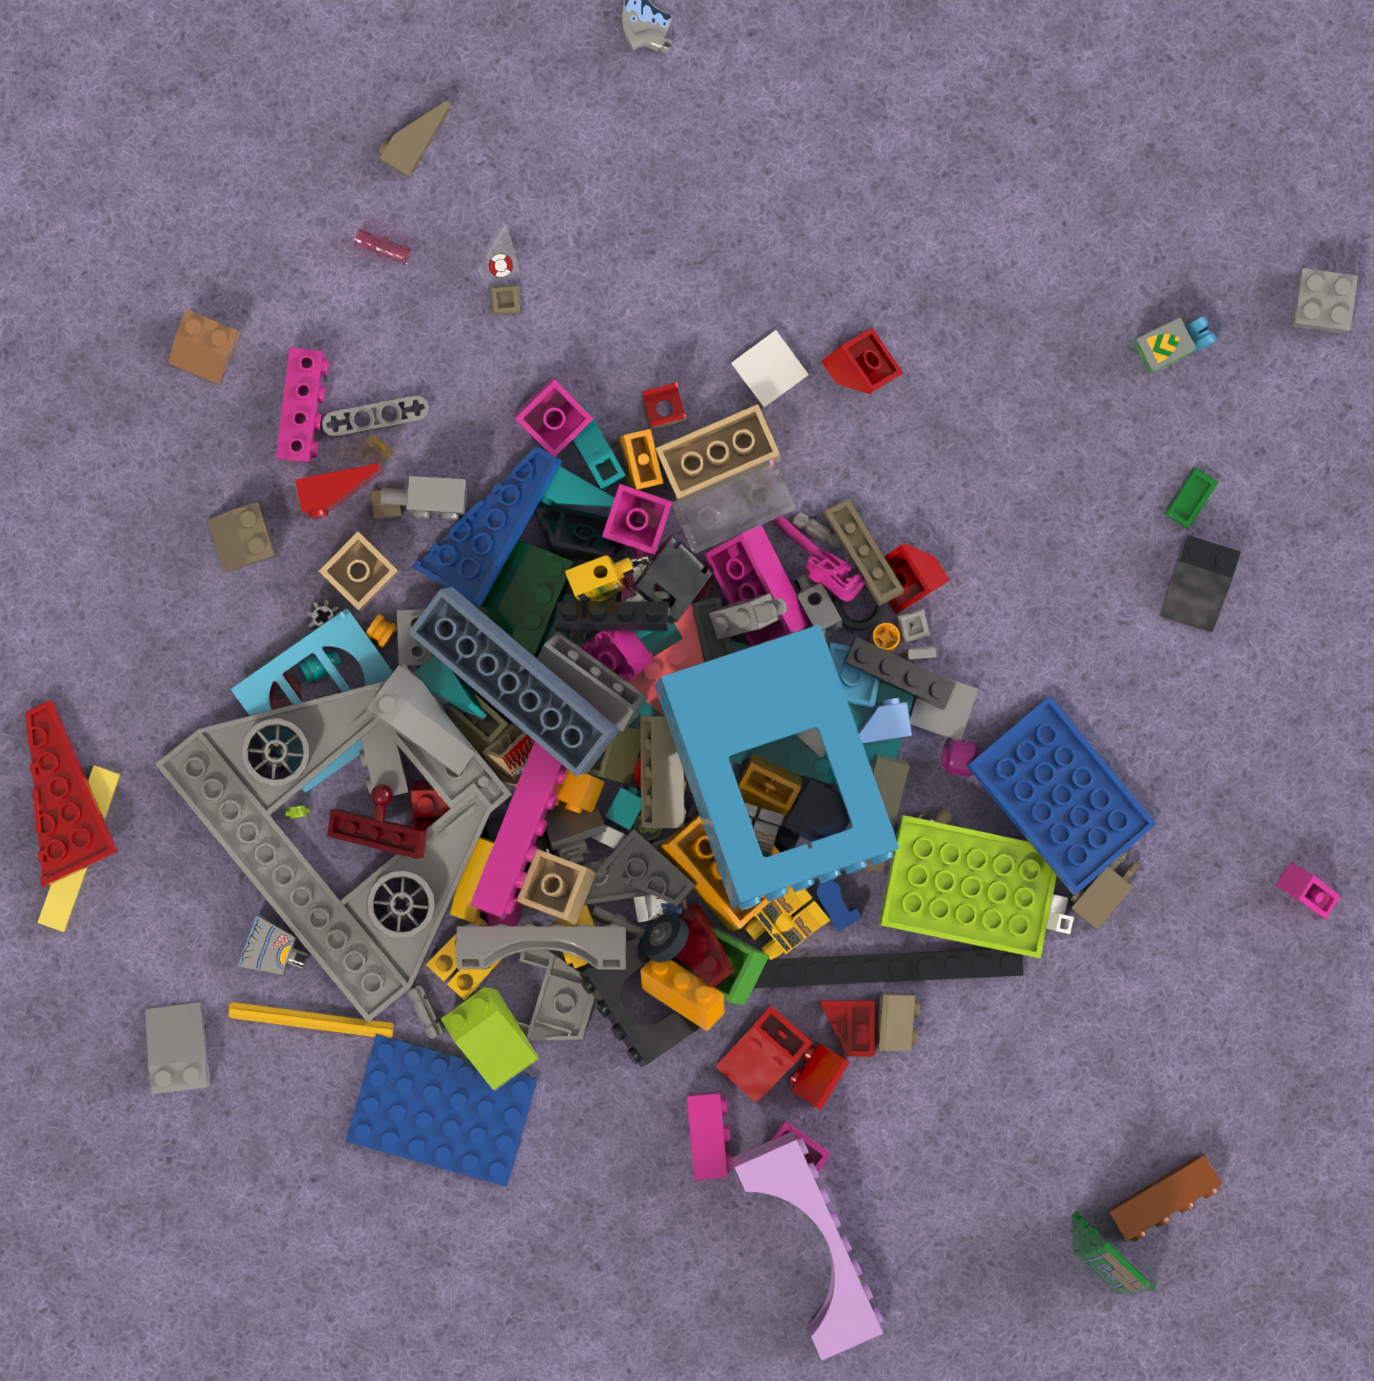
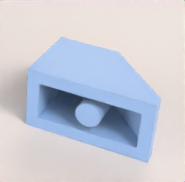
(886, 722)

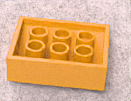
(692, 854)

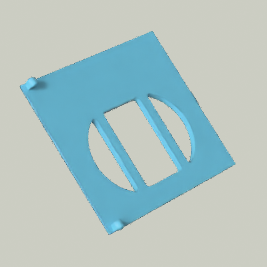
(339, 632)

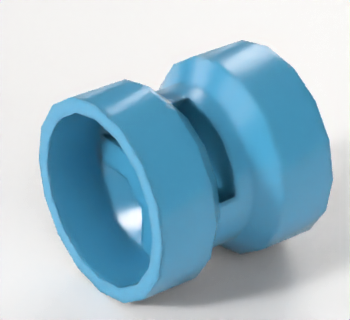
(1200, 333)

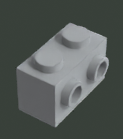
(409, 649)

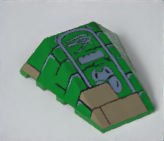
(1106, 1260)

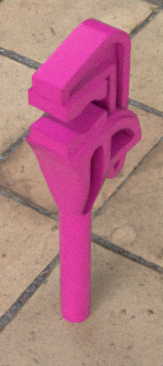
(823, 566)

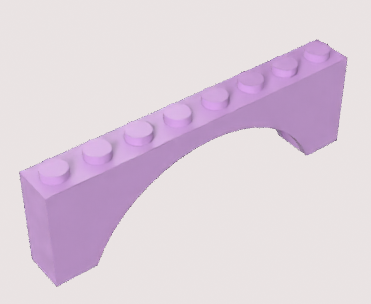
(783, 1172)

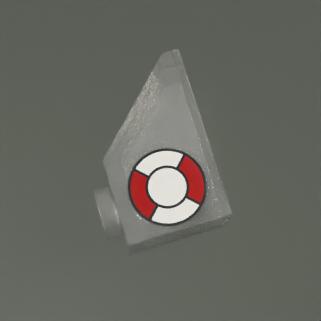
(499, 258)

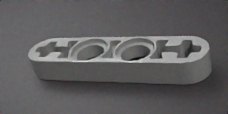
(376, 419)

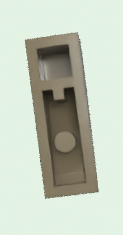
(411, 143)

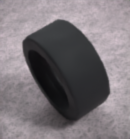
(861, 624)

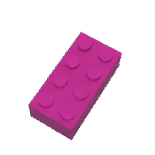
(751, 568)

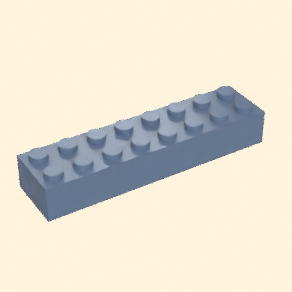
(514, 681)

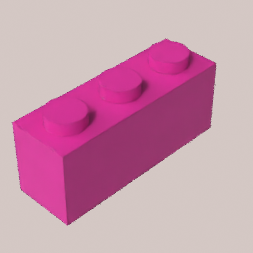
(708, 1135)

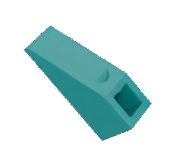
(598, 455)

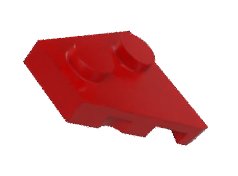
(853, 1025)

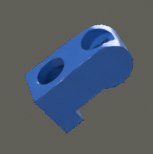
(830, 897)

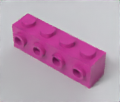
(301, 404)

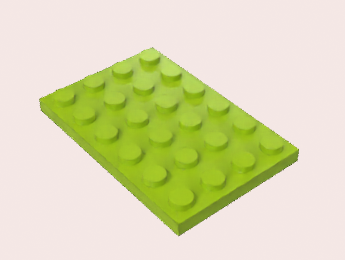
(968, 887)

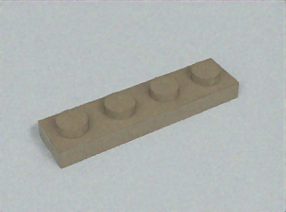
(863, 552)

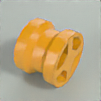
(381, 630)

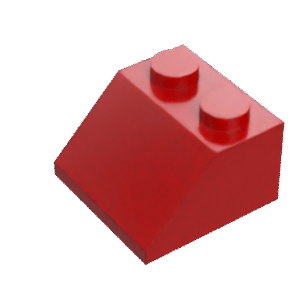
(818, 1075)

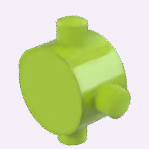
(298, 811)

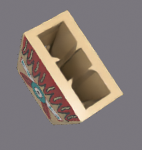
(509, 754)

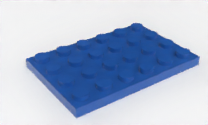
(1061, 795)
(439, 1111)

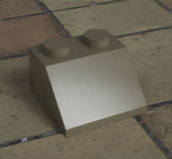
(242, 537)
(896, 1021)

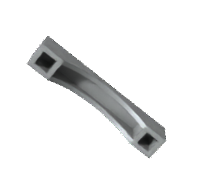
(483, 945)

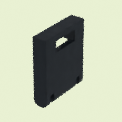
(675, 572)

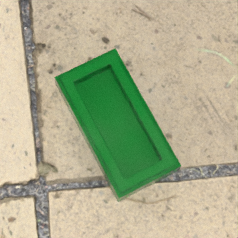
(1191, 498)

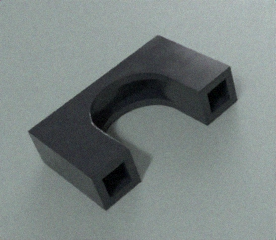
(643, 1041)

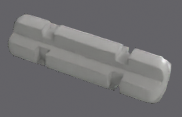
(816, 530)
(425, 1011)

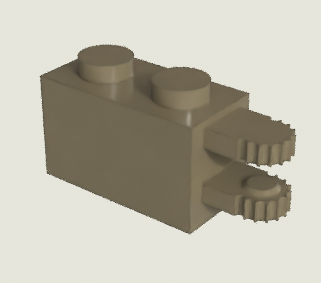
(1103, 893)

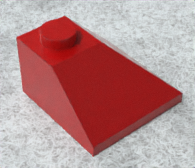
(862, 363)
(917, 573)

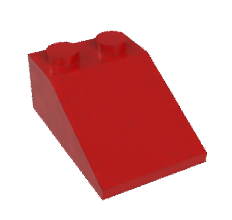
(330, 490)

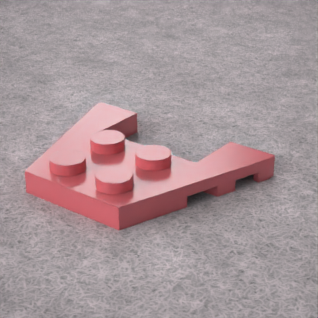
(673, 659)

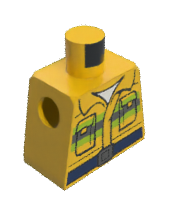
(599, 578)

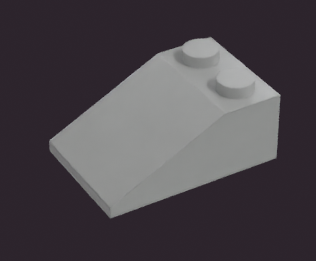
(176, 1048)

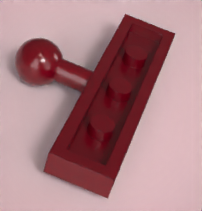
(376, 831)

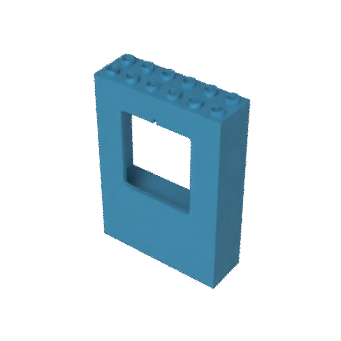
(752, 702)

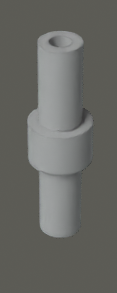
(618, 919)

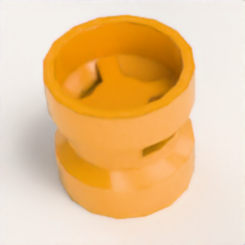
(886, 634)

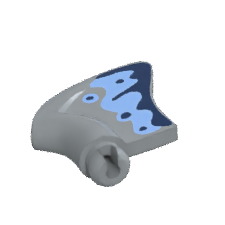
(645, 26)

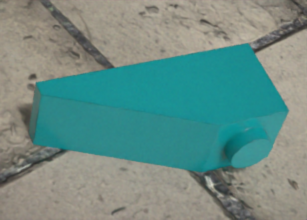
(572, 490)
(449, 687)

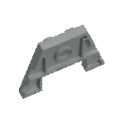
(562, 1002)

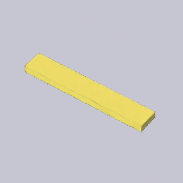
(64, 892)

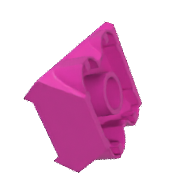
(619, 652)

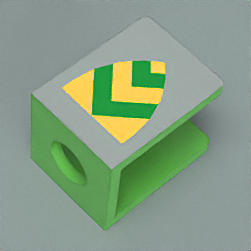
(1164, 345)

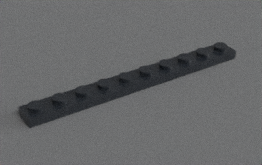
(889, 968)

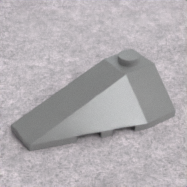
(416, 715)

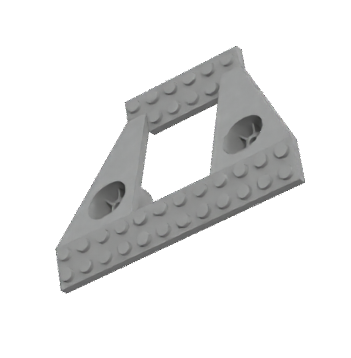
(343, 936)

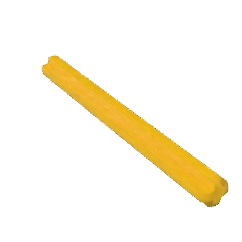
(310, 1020)

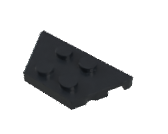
(575, 533)

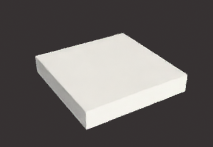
(769, 369)

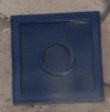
(817, 813)

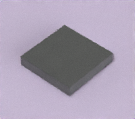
(570, 827)

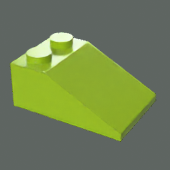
(490, 1037)

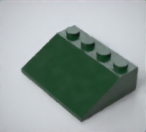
(527, 594)

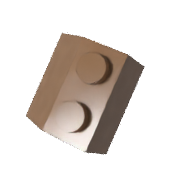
(203, 347)

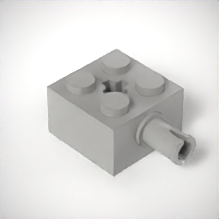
(430, 496)

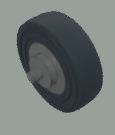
(664, 937)

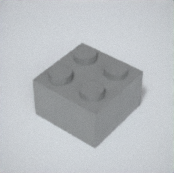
(1324, 300)

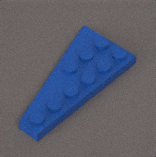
(487, 533)

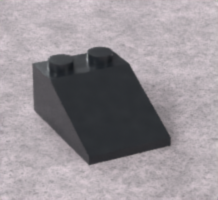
(1199, 583)

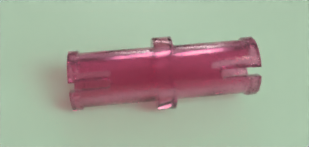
(382, 246)

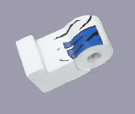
(651, 907)

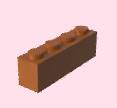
(1164, 1197)

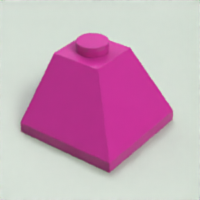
(637, 519)

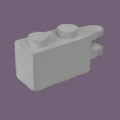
(747, 615)

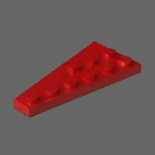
(65, 809)

